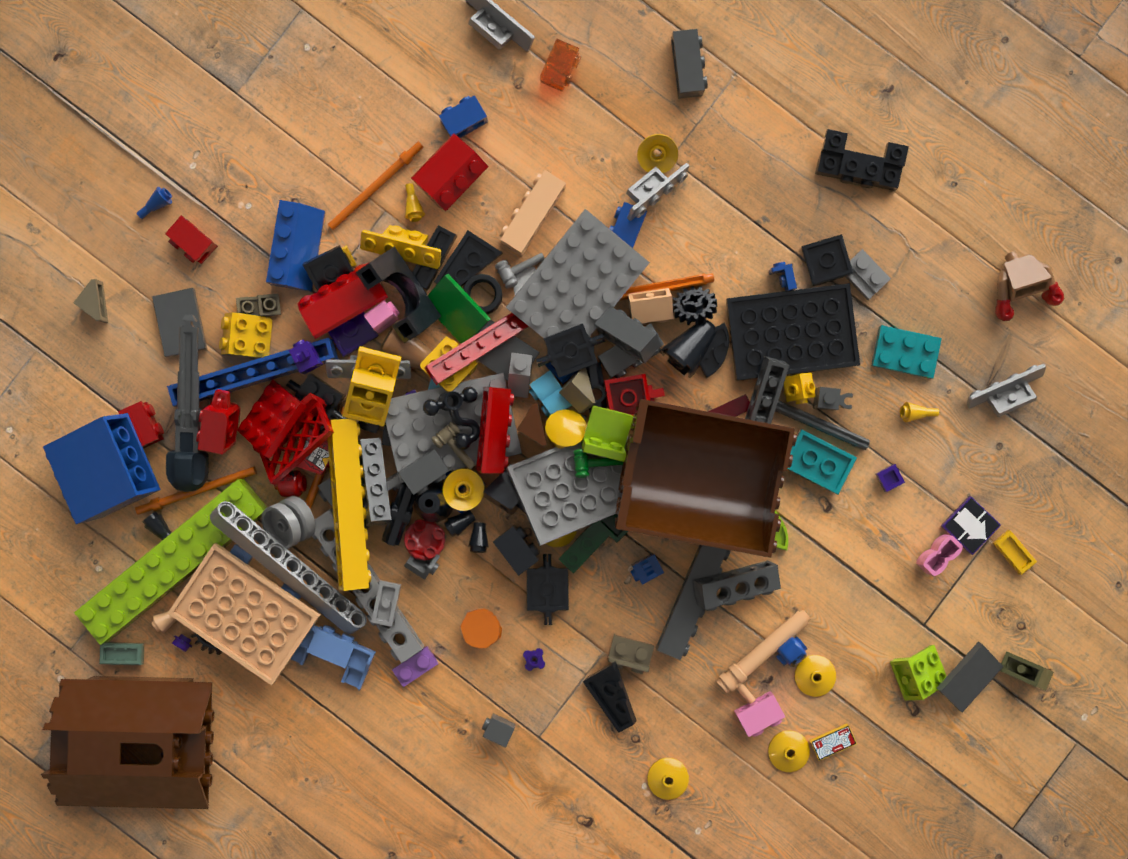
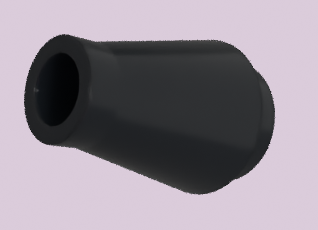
(458, 523)
(156, 524)
(478, 540)

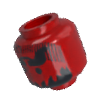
(292, 484)

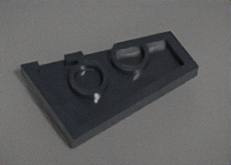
(468, 259)
(611, 696)

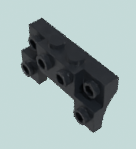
(860, 167)

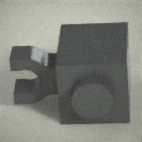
(830, 399)
(498, 729)

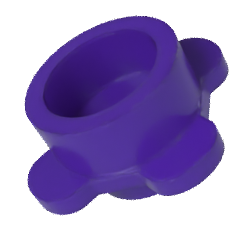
(530, 664)

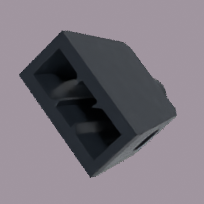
(503, 494)

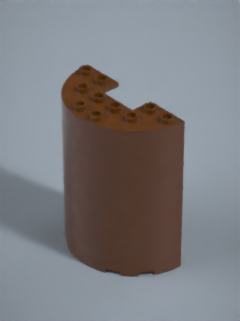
(703, 478)

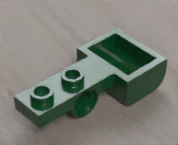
(590, 541)

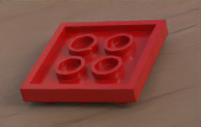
(271, 418)

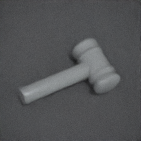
(508, 274)

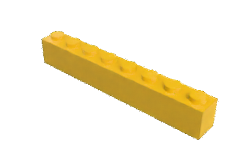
(348, 505)

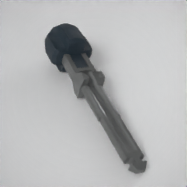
(186, 465)

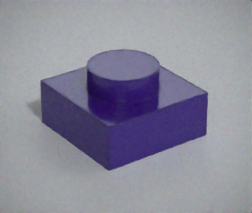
(890, 478)

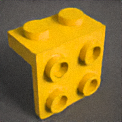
(245, 335)
(441, 349)

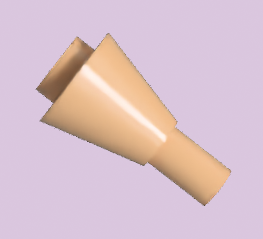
(163, 622)

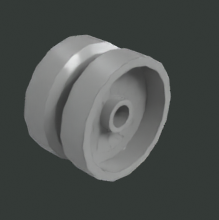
(289, 521)

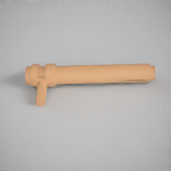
(738, 672)

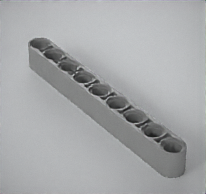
(279, 564)

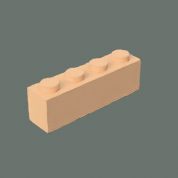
(533, 212)

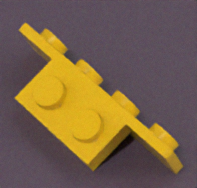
(408, 244)

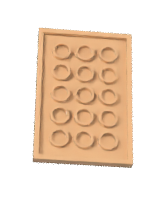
(243, 614)

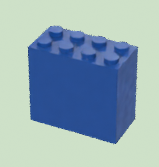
(101, 468)

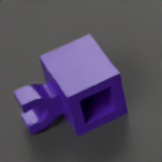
(305, 356)

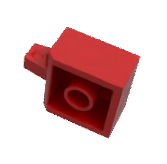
(625, 392)
(218, 424)

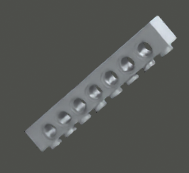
(364, 599)

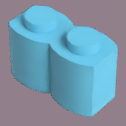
(547, 390)

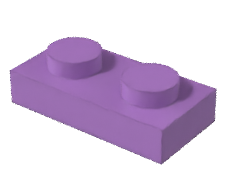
(415, 666)

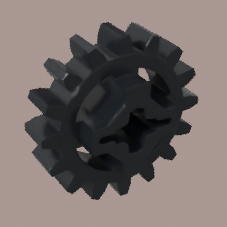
(694, 305)

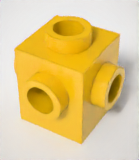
(799, 388)

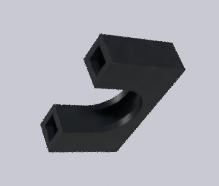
(418, 307)

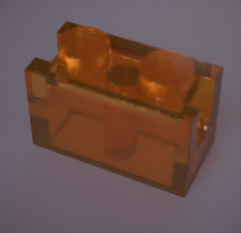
(560, 65)

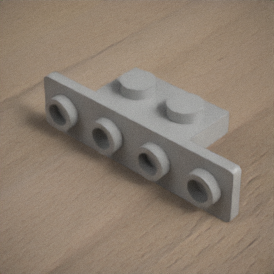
(498, 25)
(651, 187)
(345, 368)
(1010, 393)

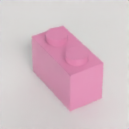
(760, 714)

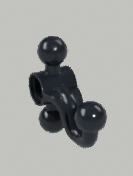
(468, 395)

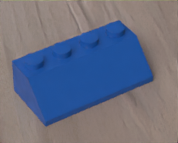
(294, 242)

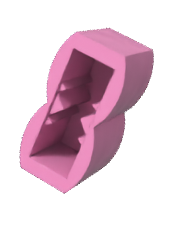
(382, 316)
(942, 550)

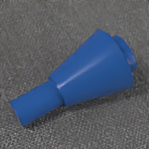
(160, 198)

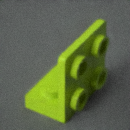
(607, 433)
(919, 674)

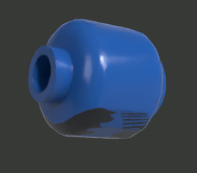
(792, 652)

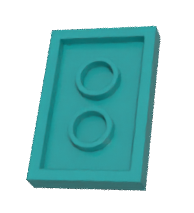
(906, 352)
(821, 462)

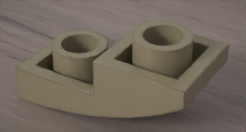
(260, 305)

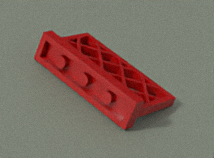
(315, 406)

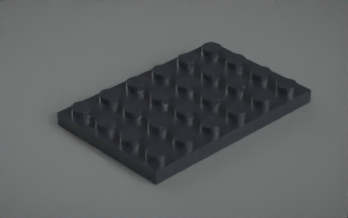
(801, 327)

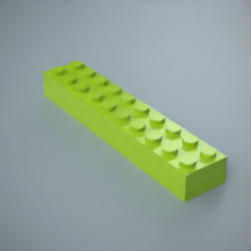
(163, 566)

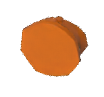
(481, 628)

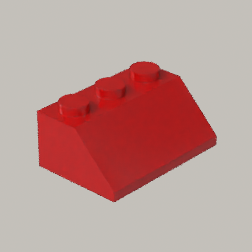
(449, 172)

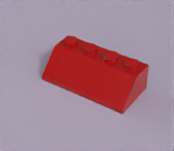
(339, 303)
(493, 430)

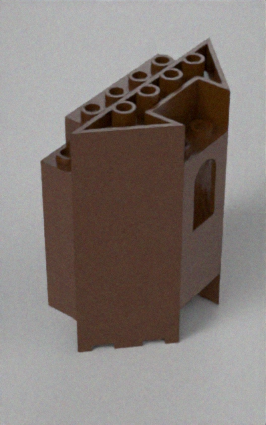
(102, 713)

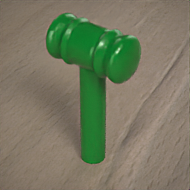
(582, 463)

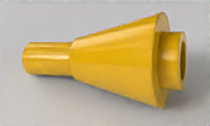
(414, 210)
(912, 412)

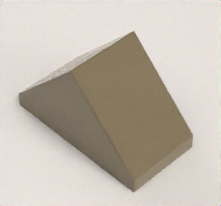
(93, 301)
(579, 391)

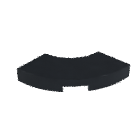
(716, 352)

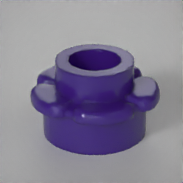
(182, 642)

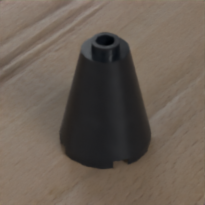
(690, 347)
(440, 508)

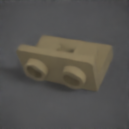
(630, 654)

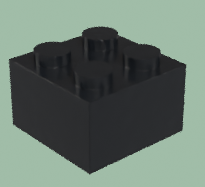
(517, 549)

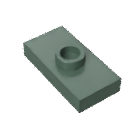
(122, 653)

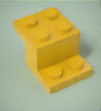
(371, 386)

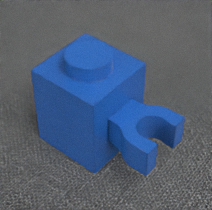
(646, 569)

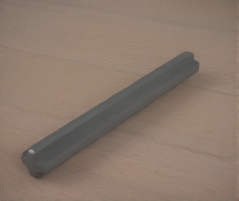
(822, 425)

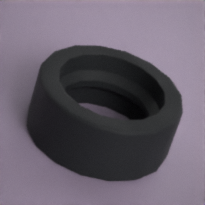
(491, 281)

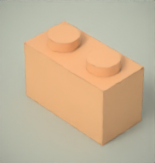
(651, 306)

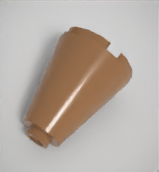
(413, 350)

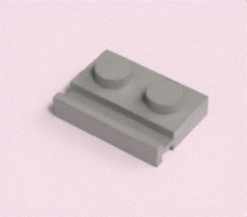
(867, 275)

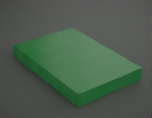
(457, 309)

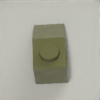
(1026, 671)

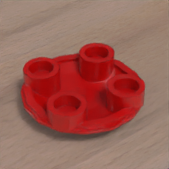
(424, 539)

